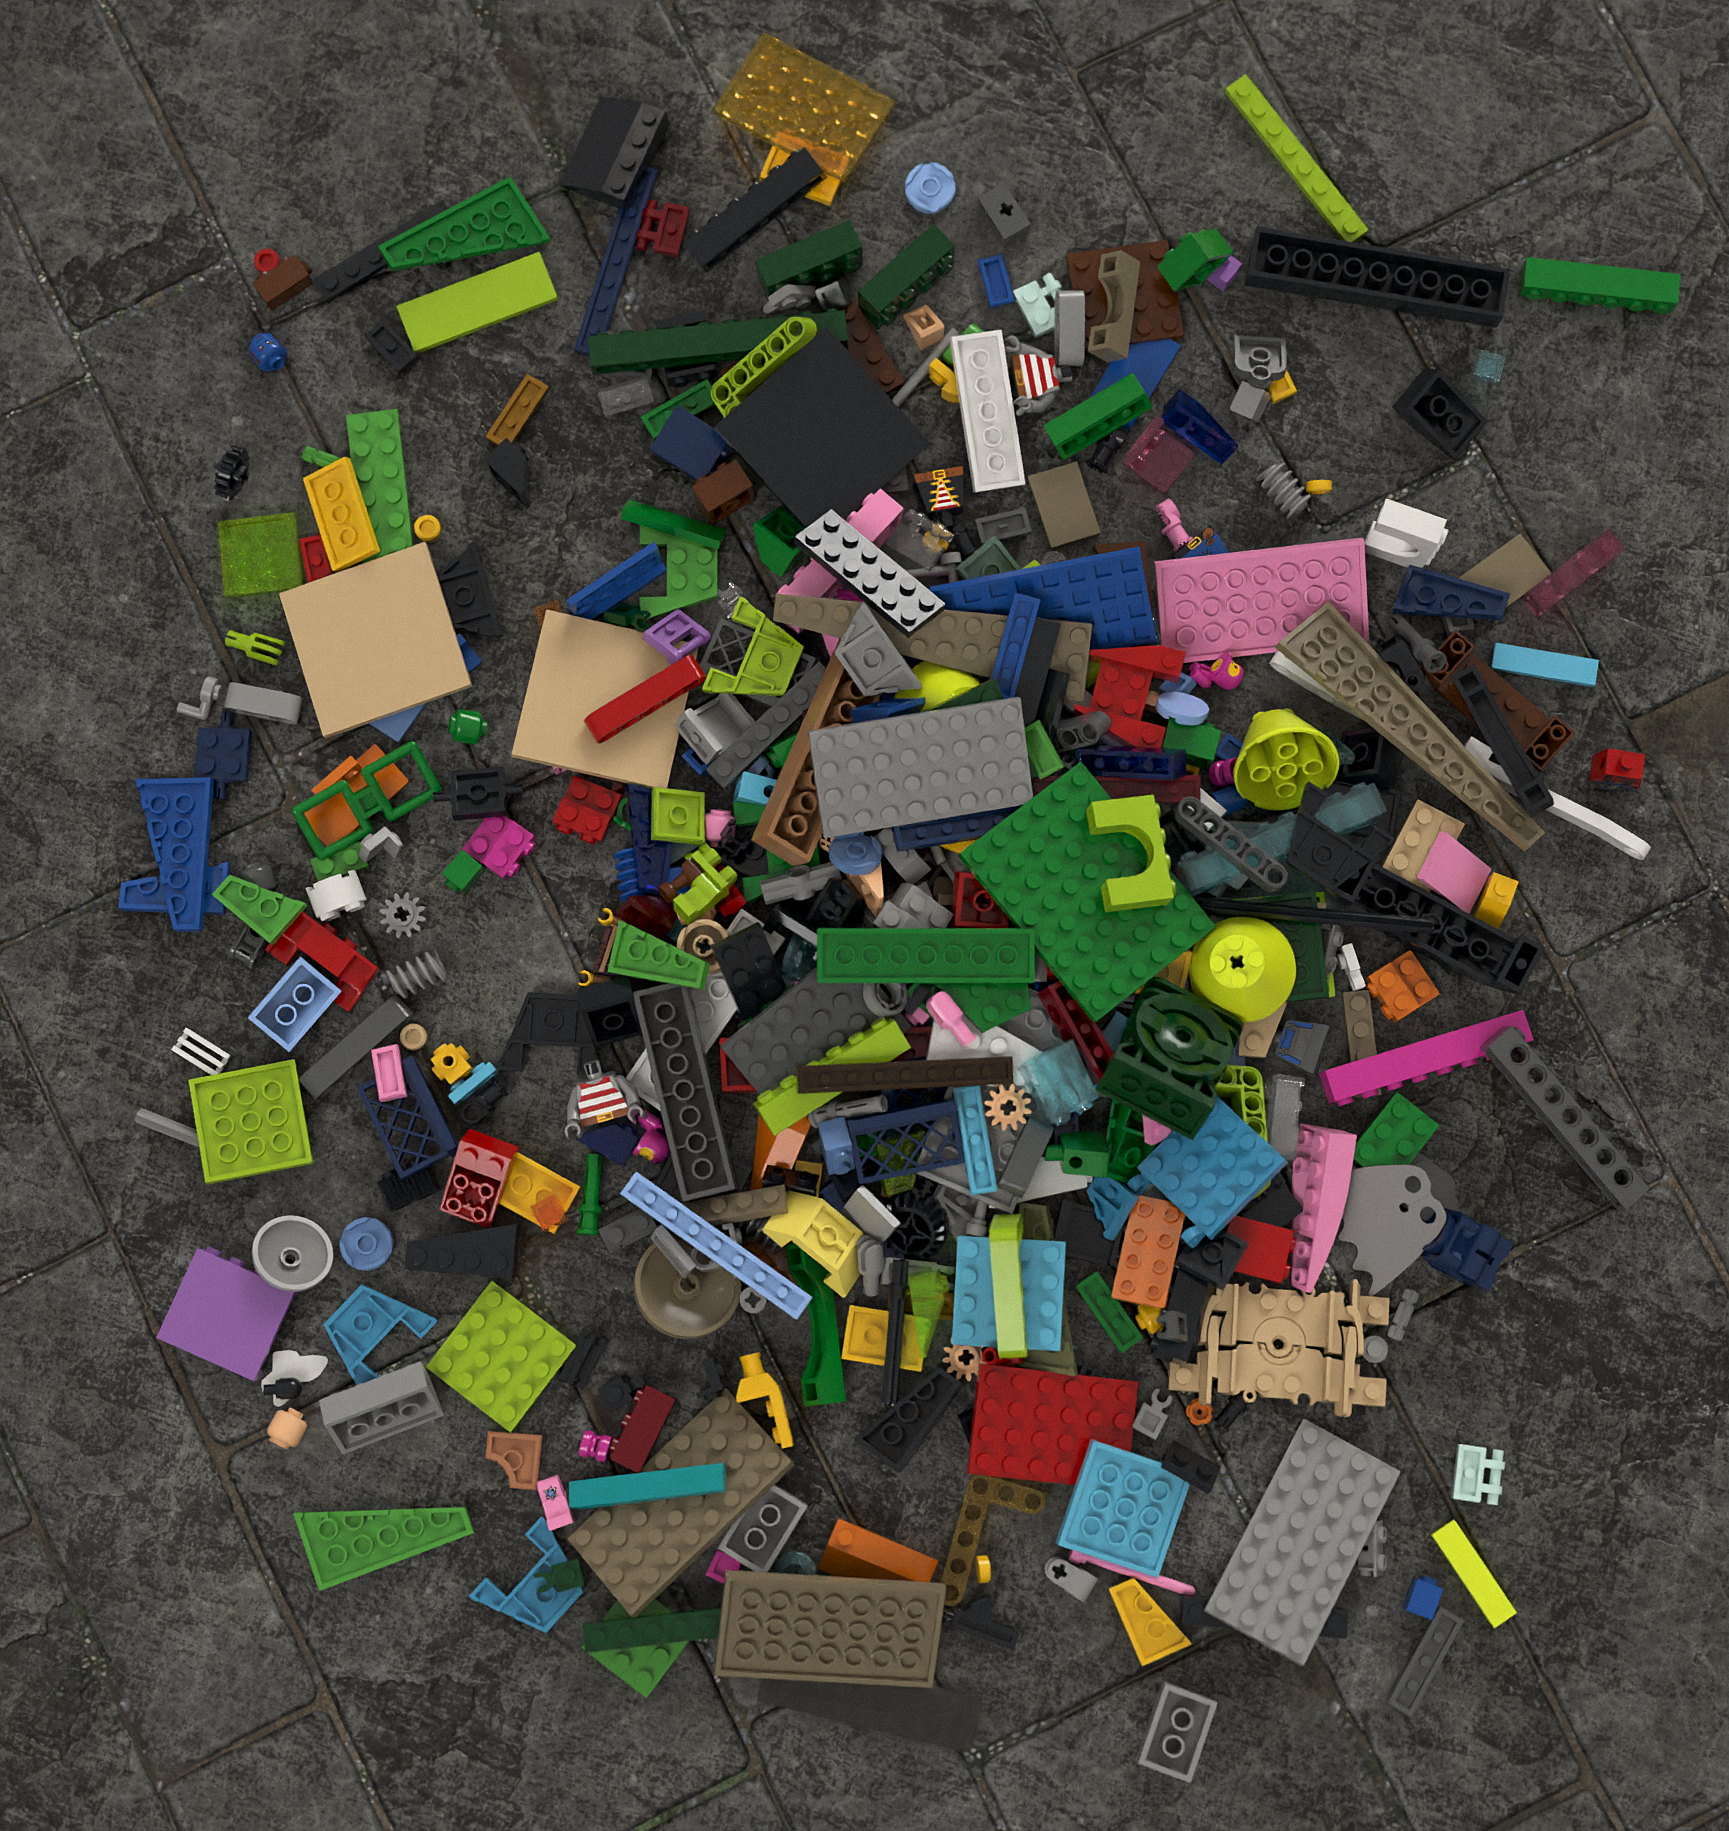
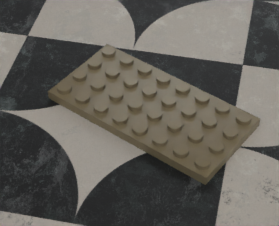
(650, 1543)
(829, 1629)

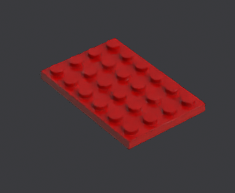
(1042, 1422)

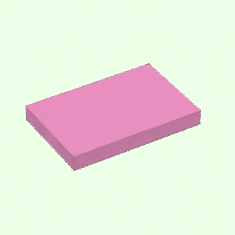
(1454, 872)

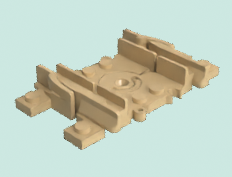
(1293, 1369)

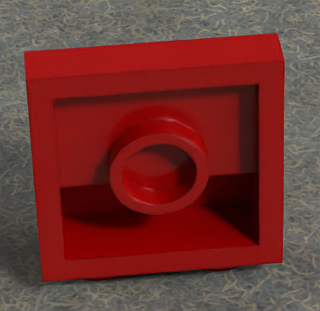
(586, 810)

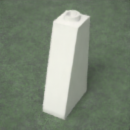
(1050, 1181)

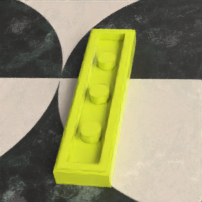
(1473, 1573)

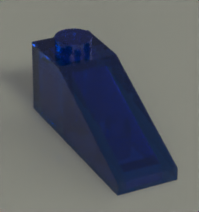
(1197, 426)

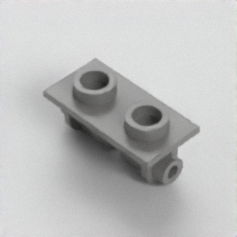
(1331, 940)
(1374, 1559)

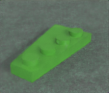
(649, 958)

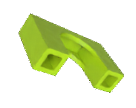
(1141, 819)

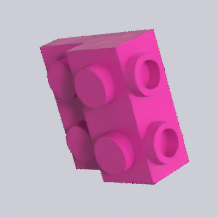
(500, 845)

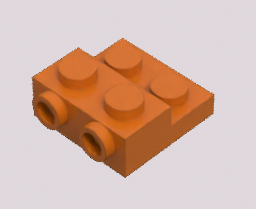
(1401, 986)

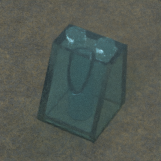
(1059, 1082)

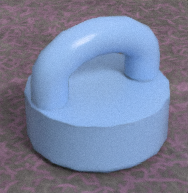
(759, 765)

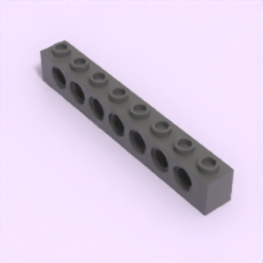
(1499, 1050)

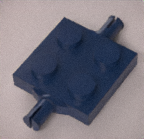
(223, 754)

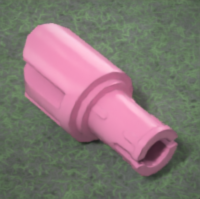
(949, 1016)

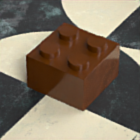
(723, 492)

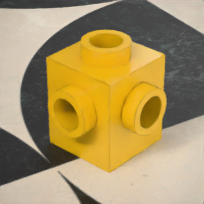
(459, 1068)

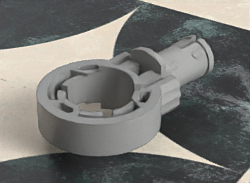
(878, 1006)

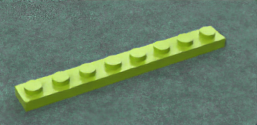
(1296, 160)

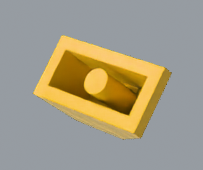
(1495, 899)

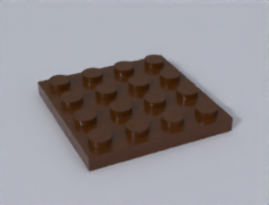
(1156, 303)

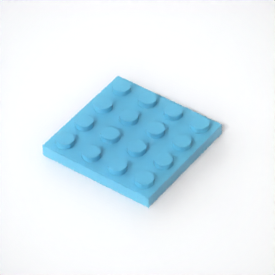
(1042, 1290)
(1123, 1509)

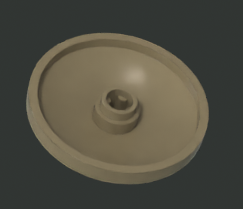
(682, 1305)

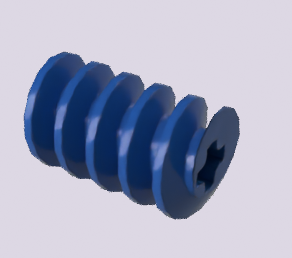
(627, 874)

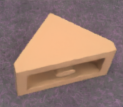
(924, 326)

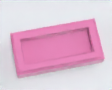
(389, 1073)

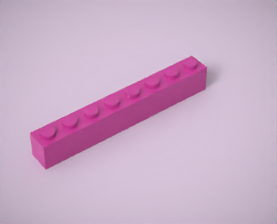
(1416, 1060)

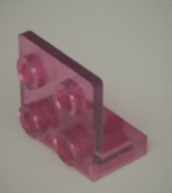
(1158, 457)

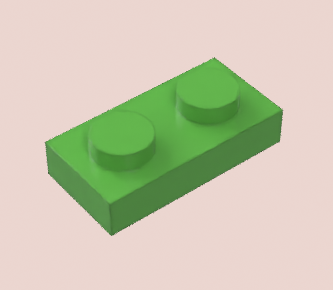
(339, 863)

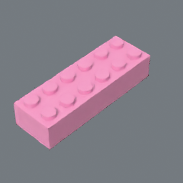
(874, 521)

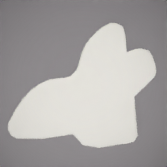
(291, 1364)

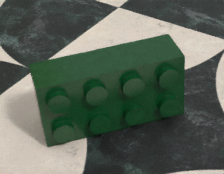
(812, 259)
(906, 277)

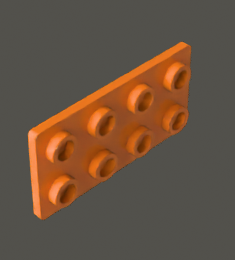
(334, 817)
(1148, 1252)

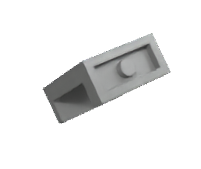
(714, 726)

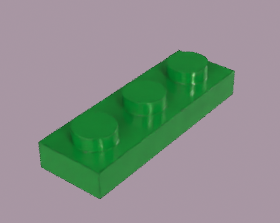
(694, 400)
(1108, 1312)

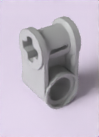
(1073, 1580)

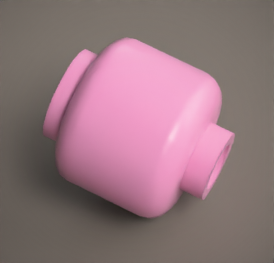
(715, 823)

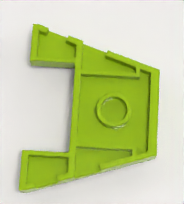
(767, 663)

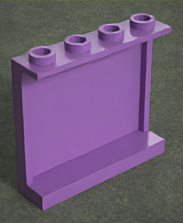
(225, 1314)

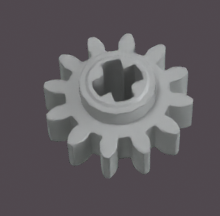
(396, 923)

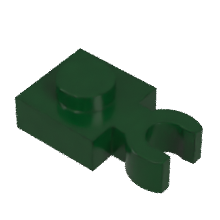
(565, 1576)

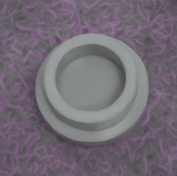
(1375, 1349)

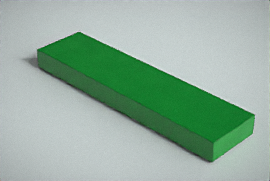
(673, 524)

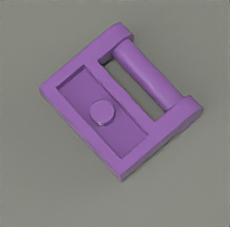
(673, 630)

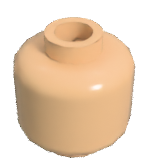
(287, 1428)

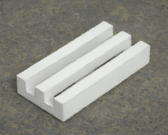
(183, 1041)

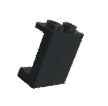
(682, 375)
(792, 915)
(1084, 1235)

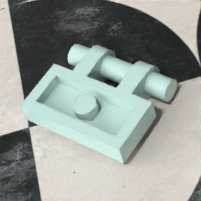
(1034, 305)
(1470, 1471)

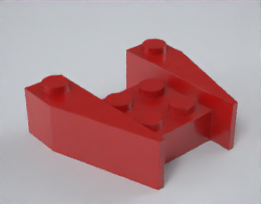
(1124, 687)

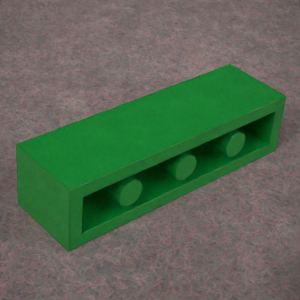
(1098, 416)

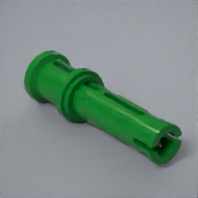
(590, 1207)

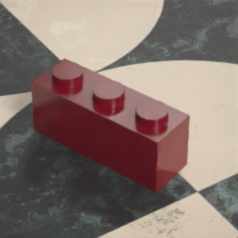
(641, 1428)

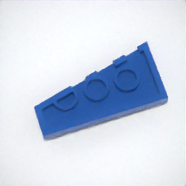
(150, 896)

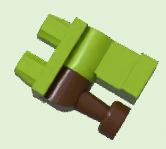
(705, 882)

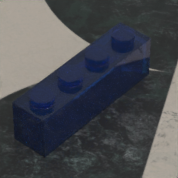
(1133, 762)

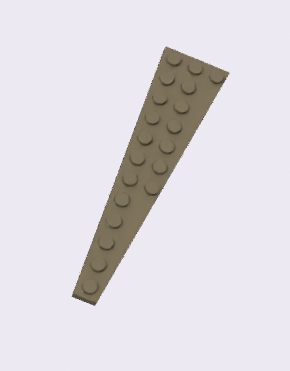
(951, 639)
(1358, 677)

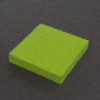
(678, 816)

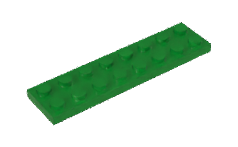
(925, 955)

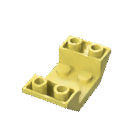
(822, 1235)

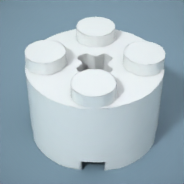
(336, 895)

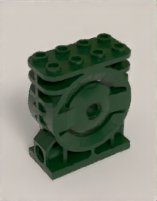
(1171, 1057)

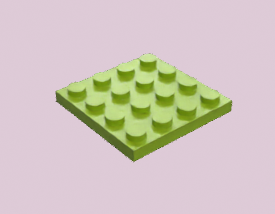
(250, 1121)
(501, 1356)

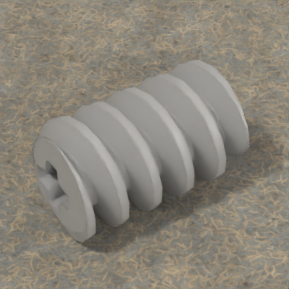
(1284, 490)
(417, 974)

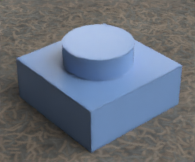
(1184, 685)

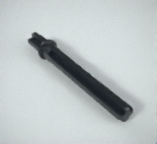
(895, 1331)

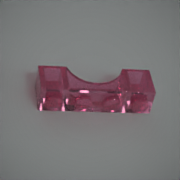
(1573, 573)

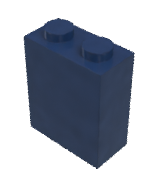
(689, 444)

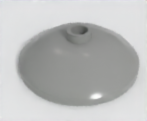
(299, 1241)

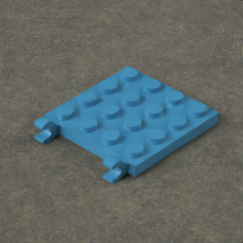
(1211, 1174)

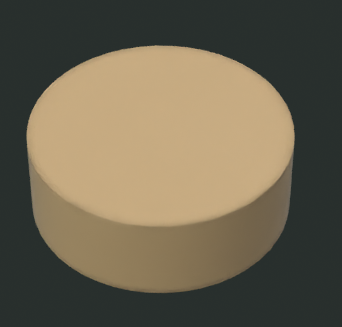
(413, 1037)

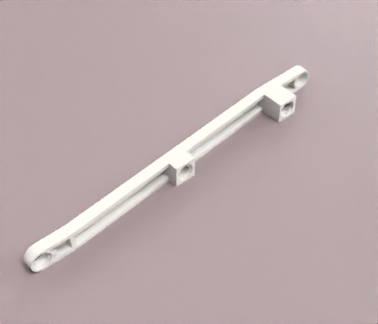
(1562, 806)

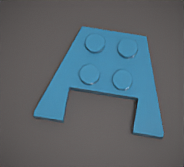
(364, 1322)
(525, 1602)

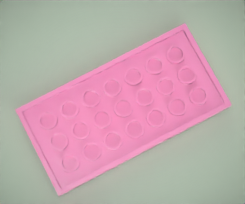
(1257, 596)

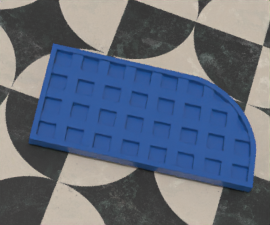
(1091, 589)

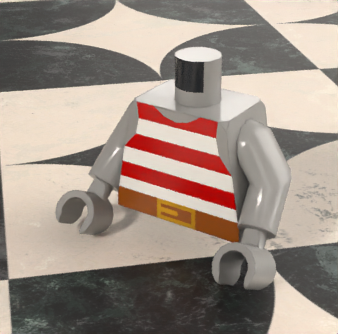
(1034, 376)
(601, 1099)

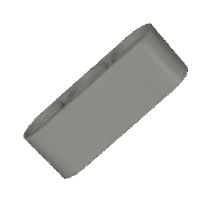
(1069, 328)
(263, 703)

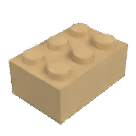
(1416, 840)

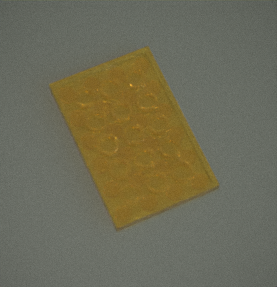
(804, 104)

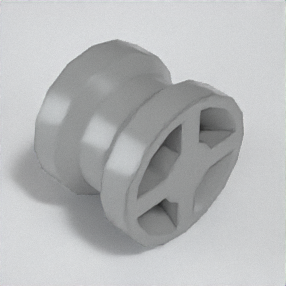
(756, 1304)

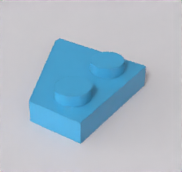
(1111, 1203)

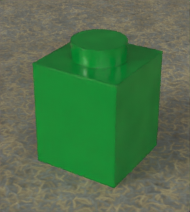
(462, 872)

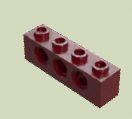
(1075, 1025)

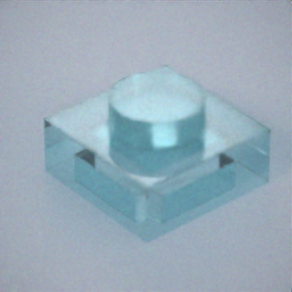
(1489, 366)

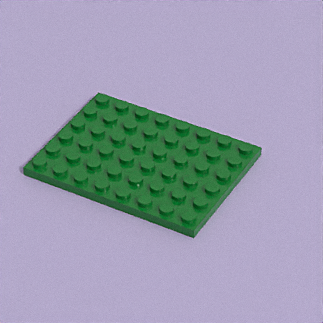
(1049, 878)

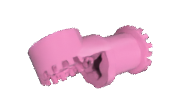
(1173, 530)

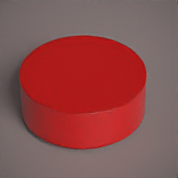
(266, 260)

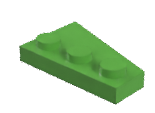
(259, 908)

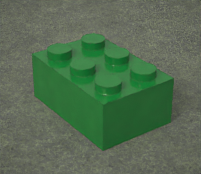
(1393, 1134)

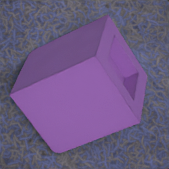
(1225, 273)

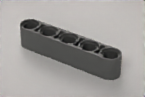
(1244, 845)
(356, 1047)

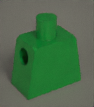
(1080, 1153)

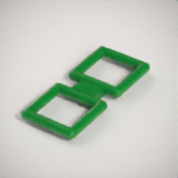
(366, 800)

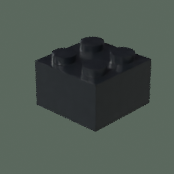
(610, 1011)

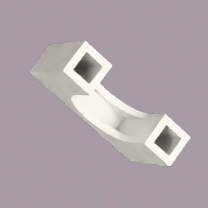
(1405, 535)

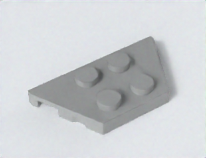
(873, 657)

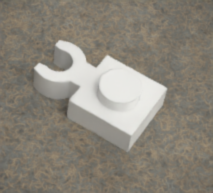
(1348, 961)

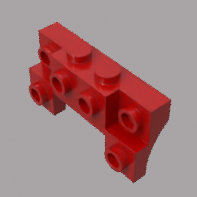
(329, 951)

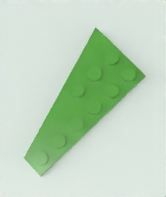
(361, 1541)

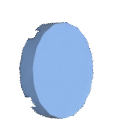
(930, 188)
(1183, 707)

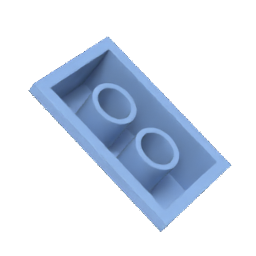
(294, 1004)

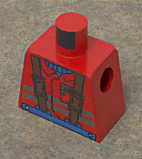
(1619, 768)

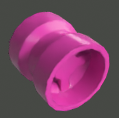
(1222, 772)
(589, 1445)

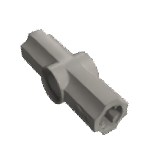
(798, 882)

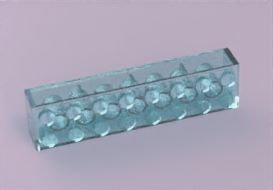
(1340, 812)

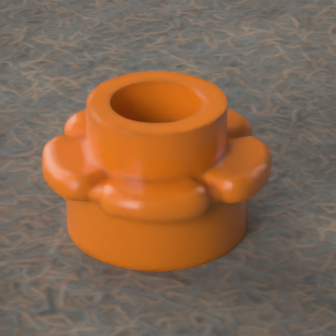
(1196, 1419)

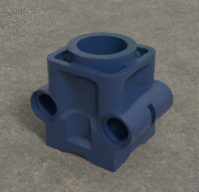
(1467, 1250)

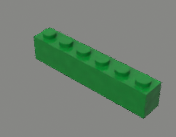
(1599, 285)

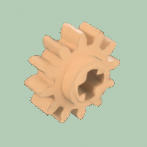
(1014, 1115)
(957, 1350)

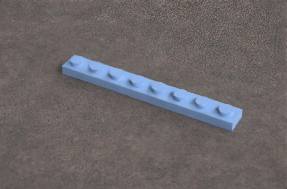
(716, 1245)

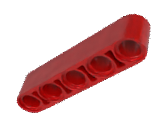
(645, 699)

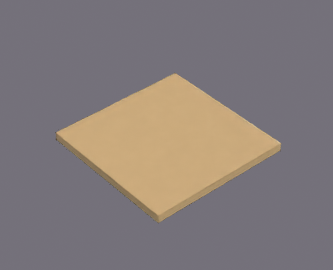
(375, 640)
(574, 673)

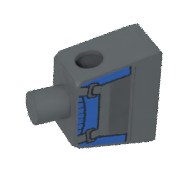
(1302, 1045)

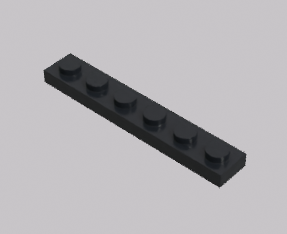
(367, 261)

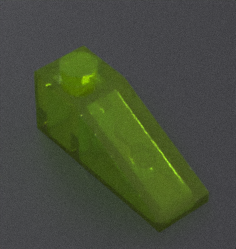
(927, 1299)

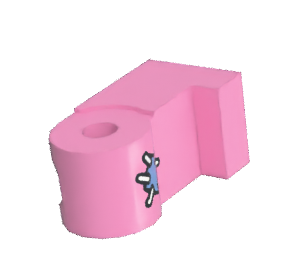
(555, 1502)

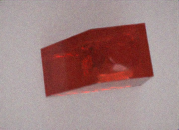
(648, 914)

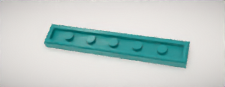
(647, 1486)

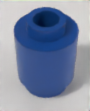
(1229, 799)

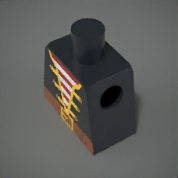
(941, 494)

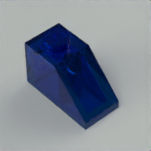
(612, 1142)

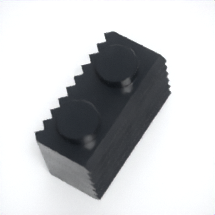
(401, 1193)

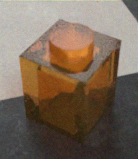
(550, 1212)

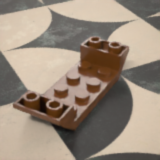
(1534, 730)

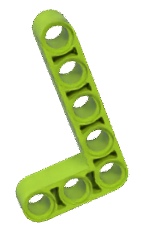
(753, 365)
(1245, 1094)
(1005, 1243)

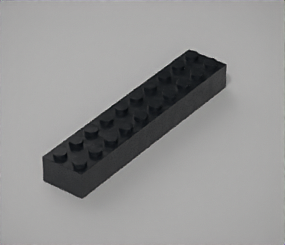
(1377, 277)

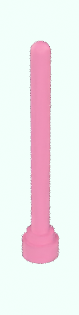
(1164, 1582)

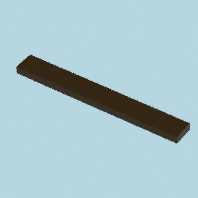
(904, 1074)

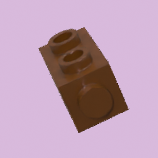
(283, 281)

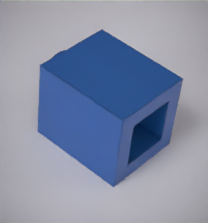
(1423, 1597)

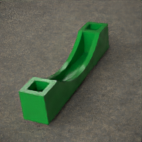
(823, 1375)

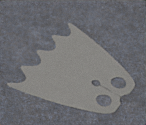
(1380, 1230)

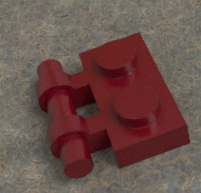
(670, 230)

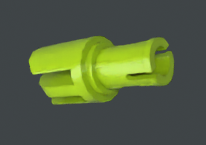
(254, 645)

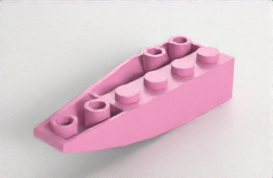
(1321, 1188)

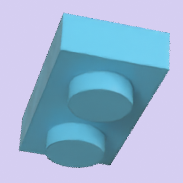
(464, 1089)

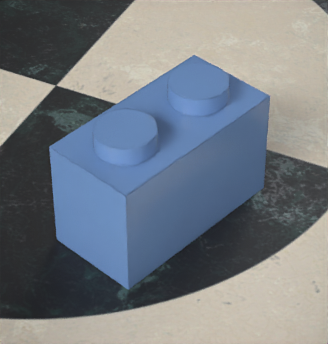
(836, 1146)

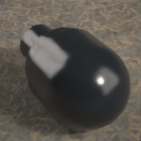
(284, 1388)

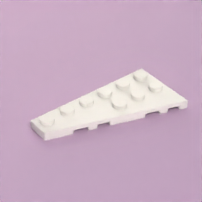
(991, 1043)

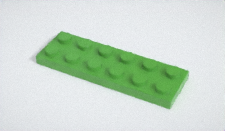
(381, 475)

